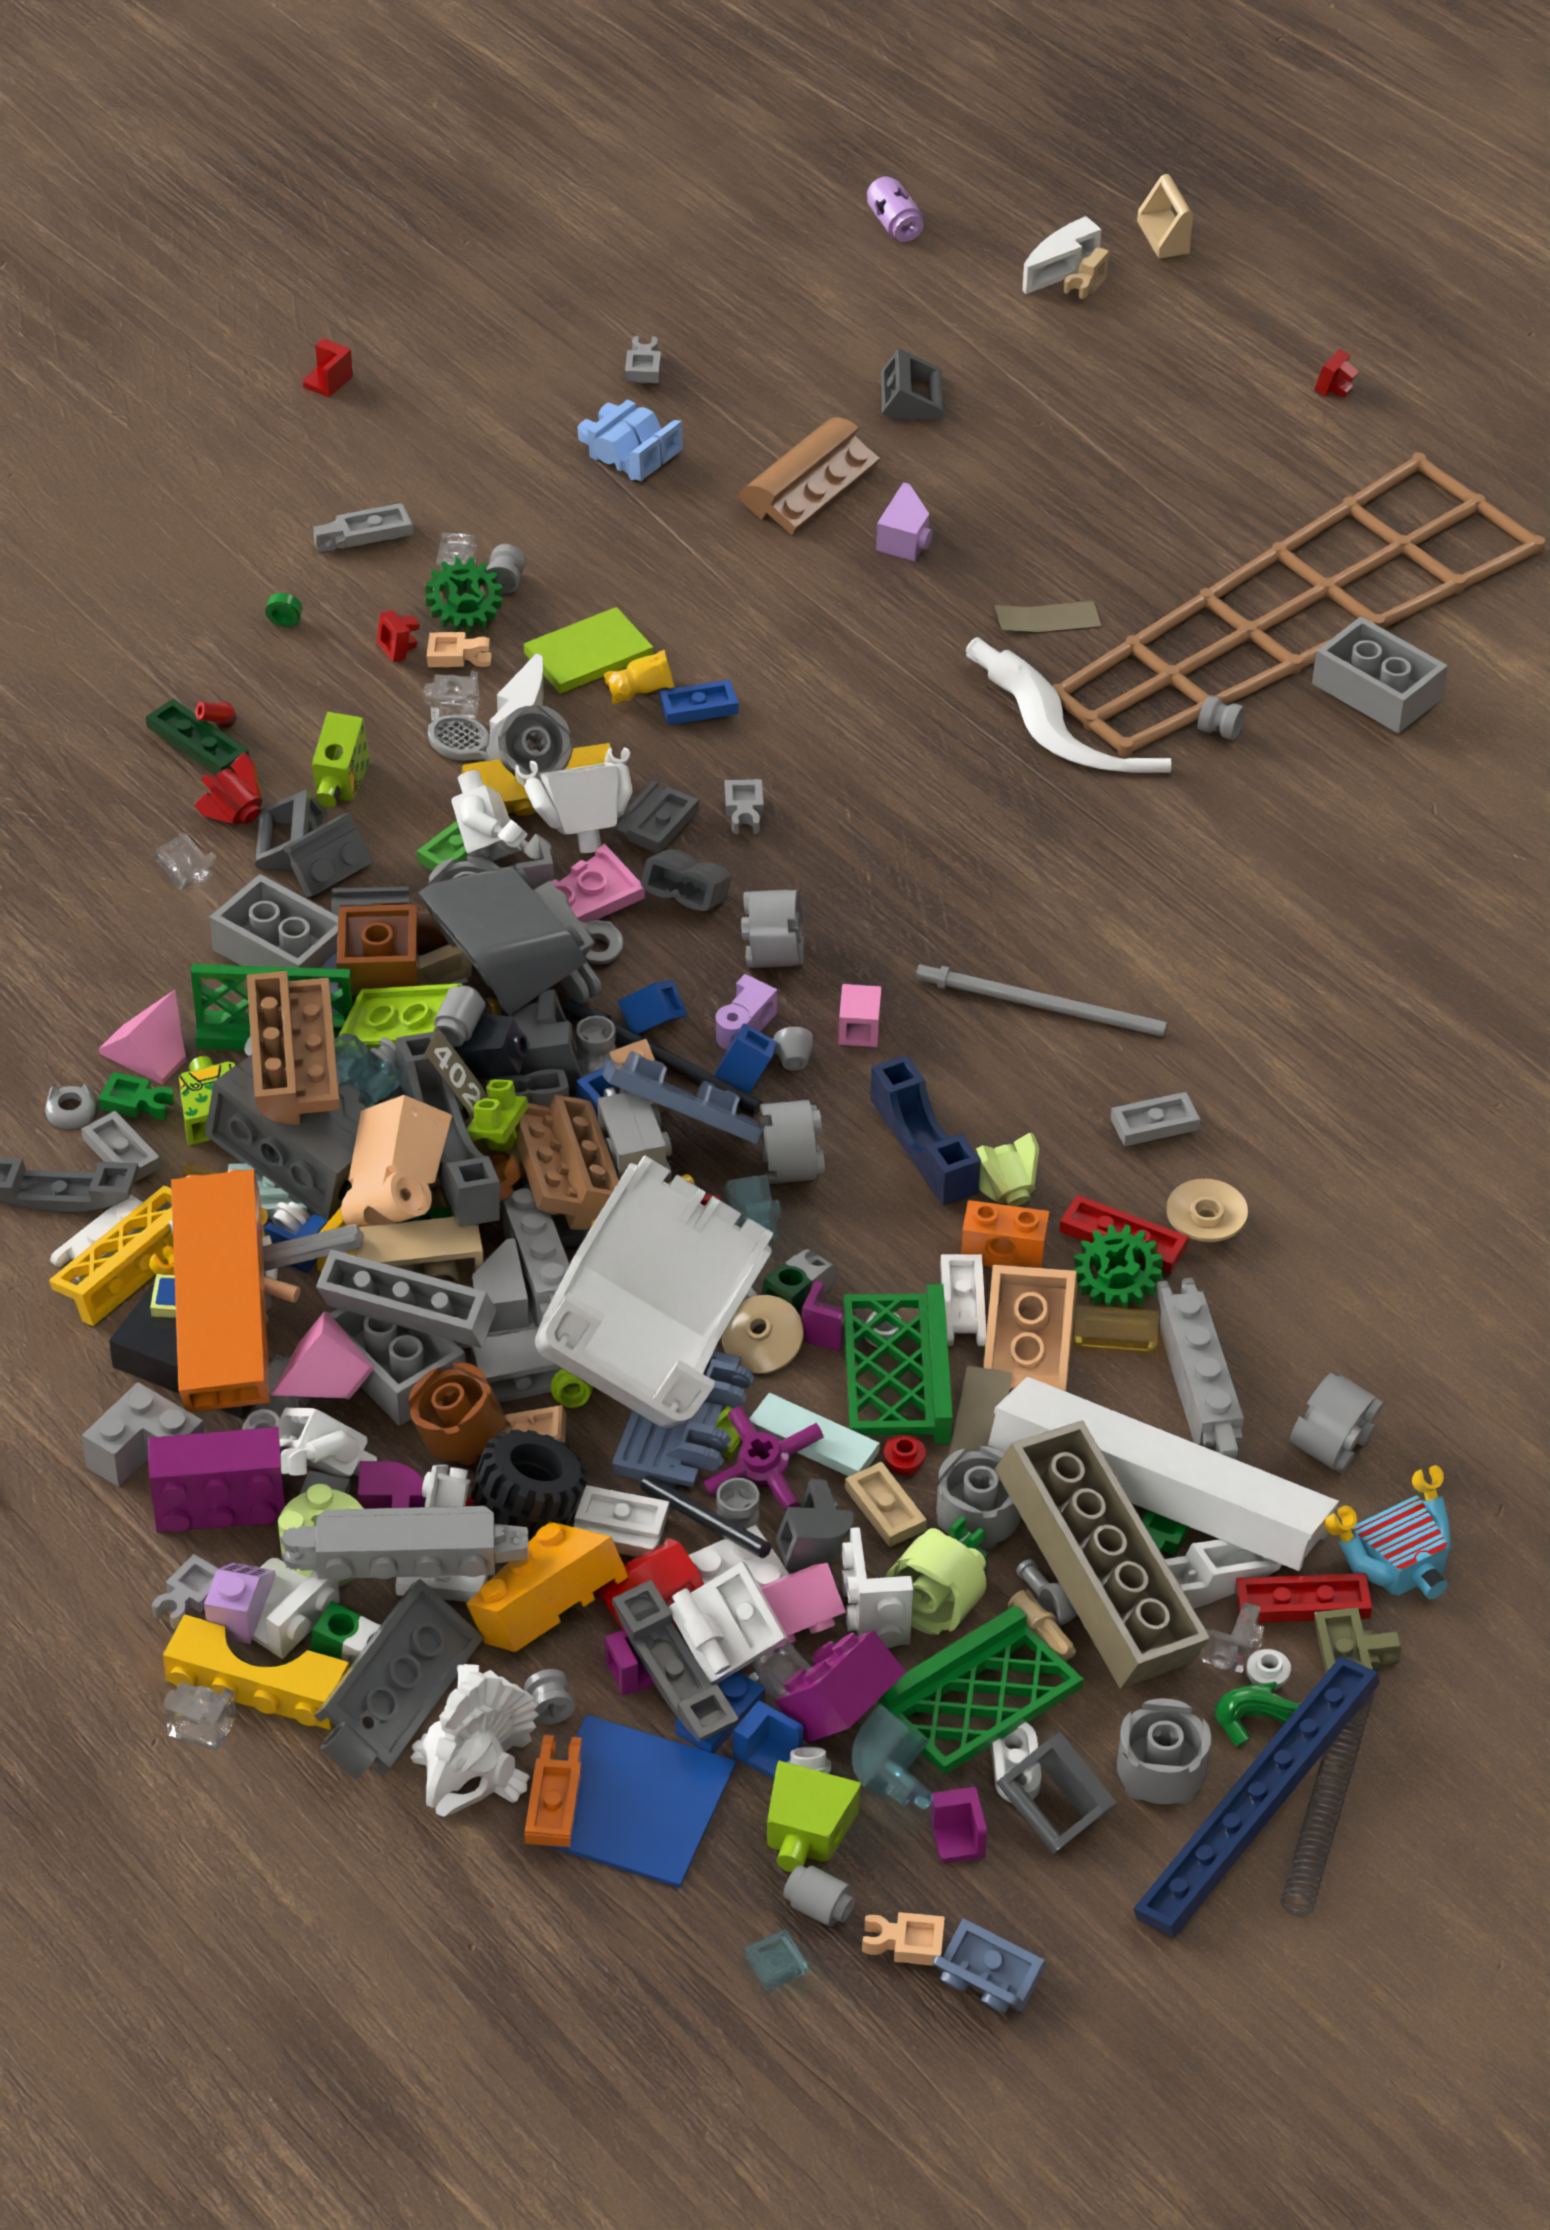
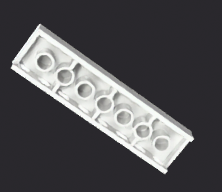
(1178, 1475)

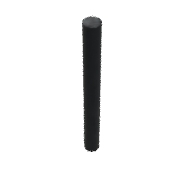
(706, 1517)

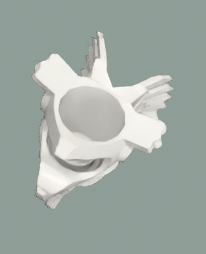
(472, 1741)

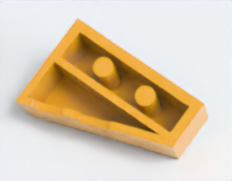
(531, 1592)

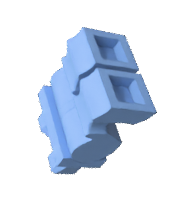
(631, 439)

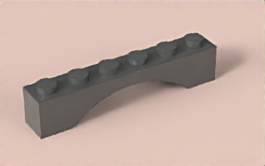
(463, 1171)

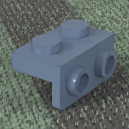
(991, 1966)

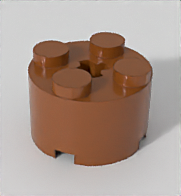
(456, 1412)

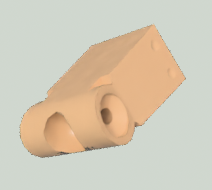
(394, 1162)

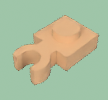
(913, 1937)

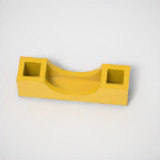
(513, 794)
(295, 1690)

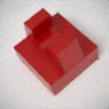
(1336, 374)
(395, 634)

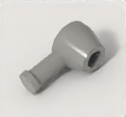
(793, 1047)
(1049, 1595)

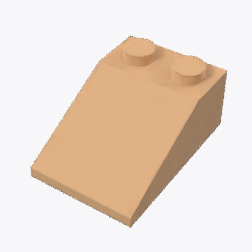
(1031, 1323)

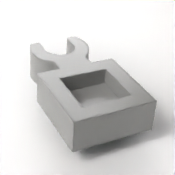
(643, 362)
(744, 803)
(185, 1590)

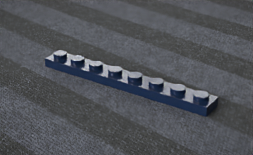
(1256, 1797)

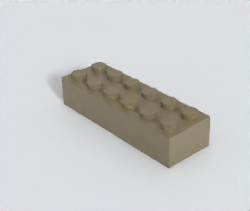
(1102, 1554)

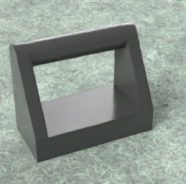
(896, 392)
(301, 811)
(1072, 1778)

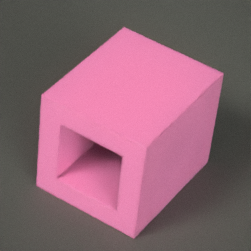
(859, 1015)

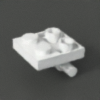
(727, 1623)

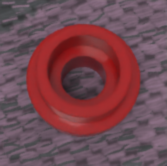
(907, 1462)

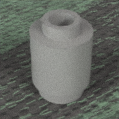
(459, 1014)
(819, 1895)

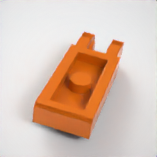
(554, 1795)

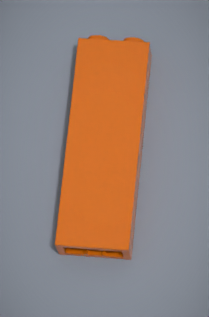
(220, 1291)

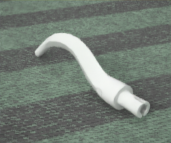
(1044, 715)

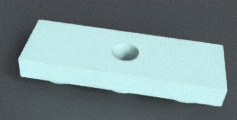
(839, 1449)

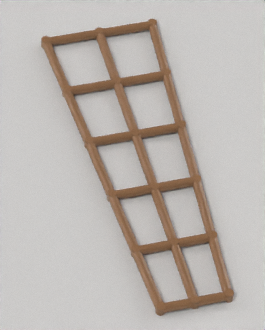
(1322, 588)

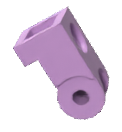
(753, 1005)

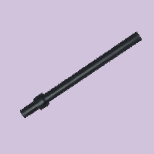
(666, 1057)

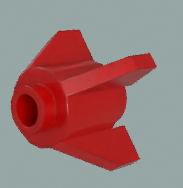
(233, 795)

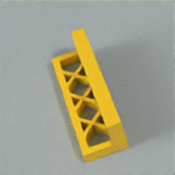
(119, 1276)

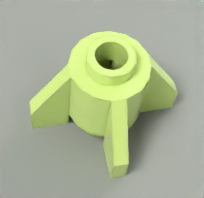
(1009, 1174)

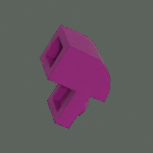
(389, 1486)

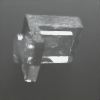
(184, 862)
(1233, 1650)

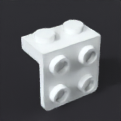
(875, 1602)
(292, 1607)

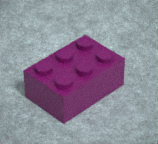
(216, 1479)

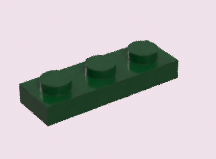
(194, 736)

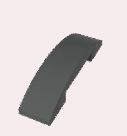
(64, 1189)
(671, 1664)

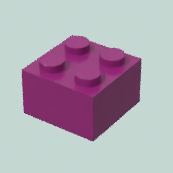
(839, 1685)

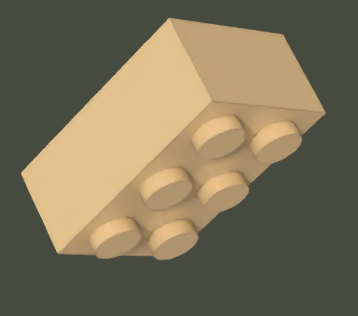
(426, 1247)

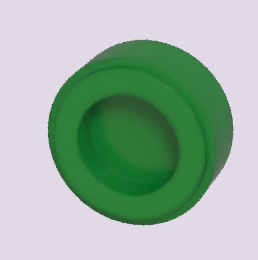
(283, 609)

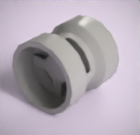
(508, 564)
(1220, 717)
(594, 1037)
(739, 1502)

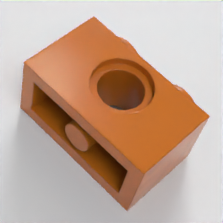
(1005, 1234)

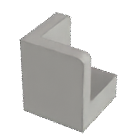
(540, 870)

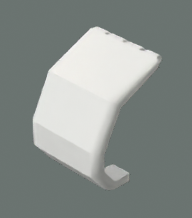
(653, 1293)

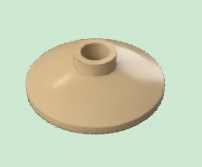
(1207, 1210)
(774, 1346)

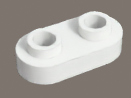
(1006, 1759)

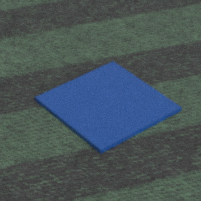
(644, 1800)

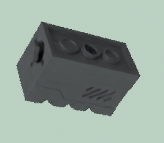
(302, 1159)

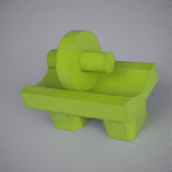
(498, 1116)

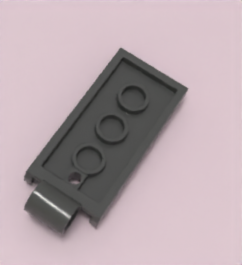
(396, 1681)

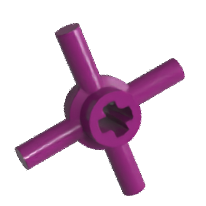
(764, 1458)

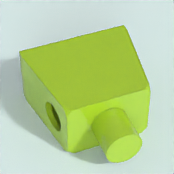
(809, 1814)

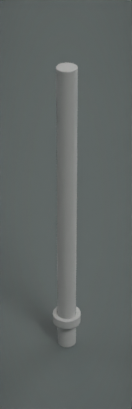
(945, 978)

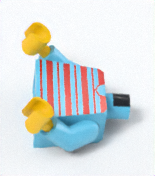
(1402, 1544)

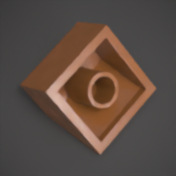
(379, 946)

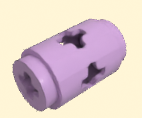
(895, 209)

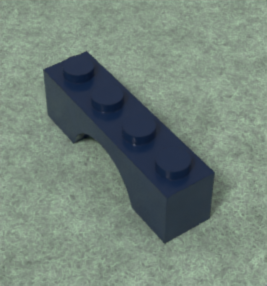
(904, 1104)

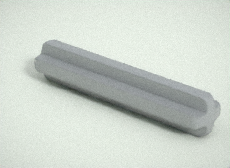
(312, 1247)

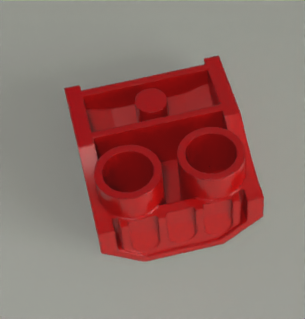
(667, 1568)

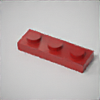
(1088, 1215)
(1301, 1596)

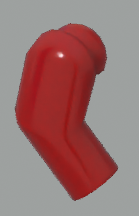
(221, 714)

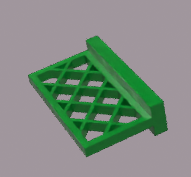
(231, 1027)
(933, 1357)
(953, 1667)

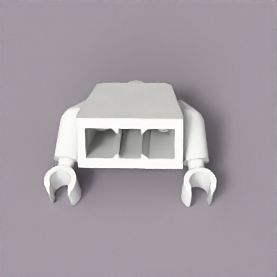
(581, 797)
(486, 824)
(319, 1442)

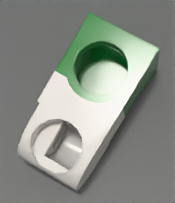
(341, 1633)

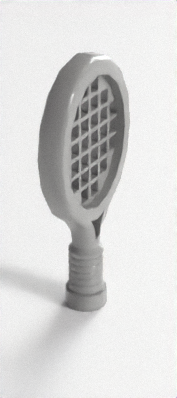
(449, 750)

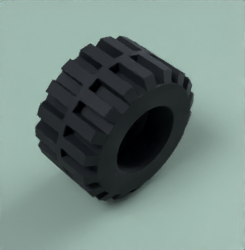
(529, 1480)

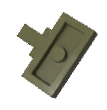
(1343, 1635)

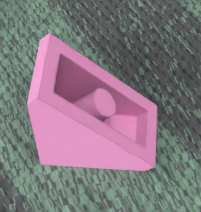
(150, 1041)
(324, 1364)

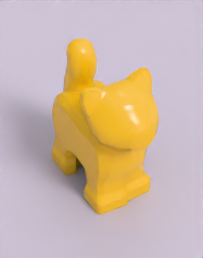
(640, 677)

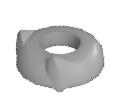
(611, 935)
(70, 1118)

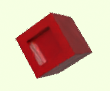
(332, 368)

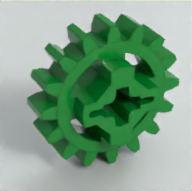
(462, 590)
(1118, 1267)

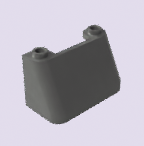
(505, 933)

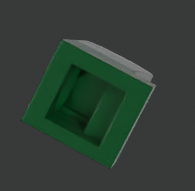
(797, 1276)

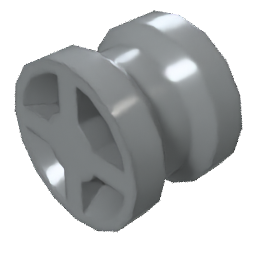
(551, 1695)

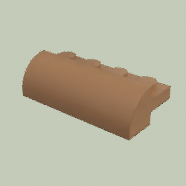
(810, 475)
(292, 1046)
(566, 1159)

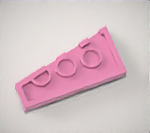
(600, 886)

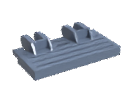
(709, 1105)
(680, 1451)

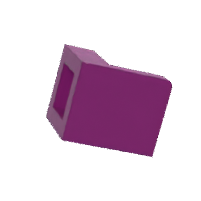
(821, 1321)
(625, 1664)
(958, 1825)

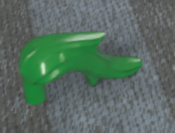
(1247, 1701)

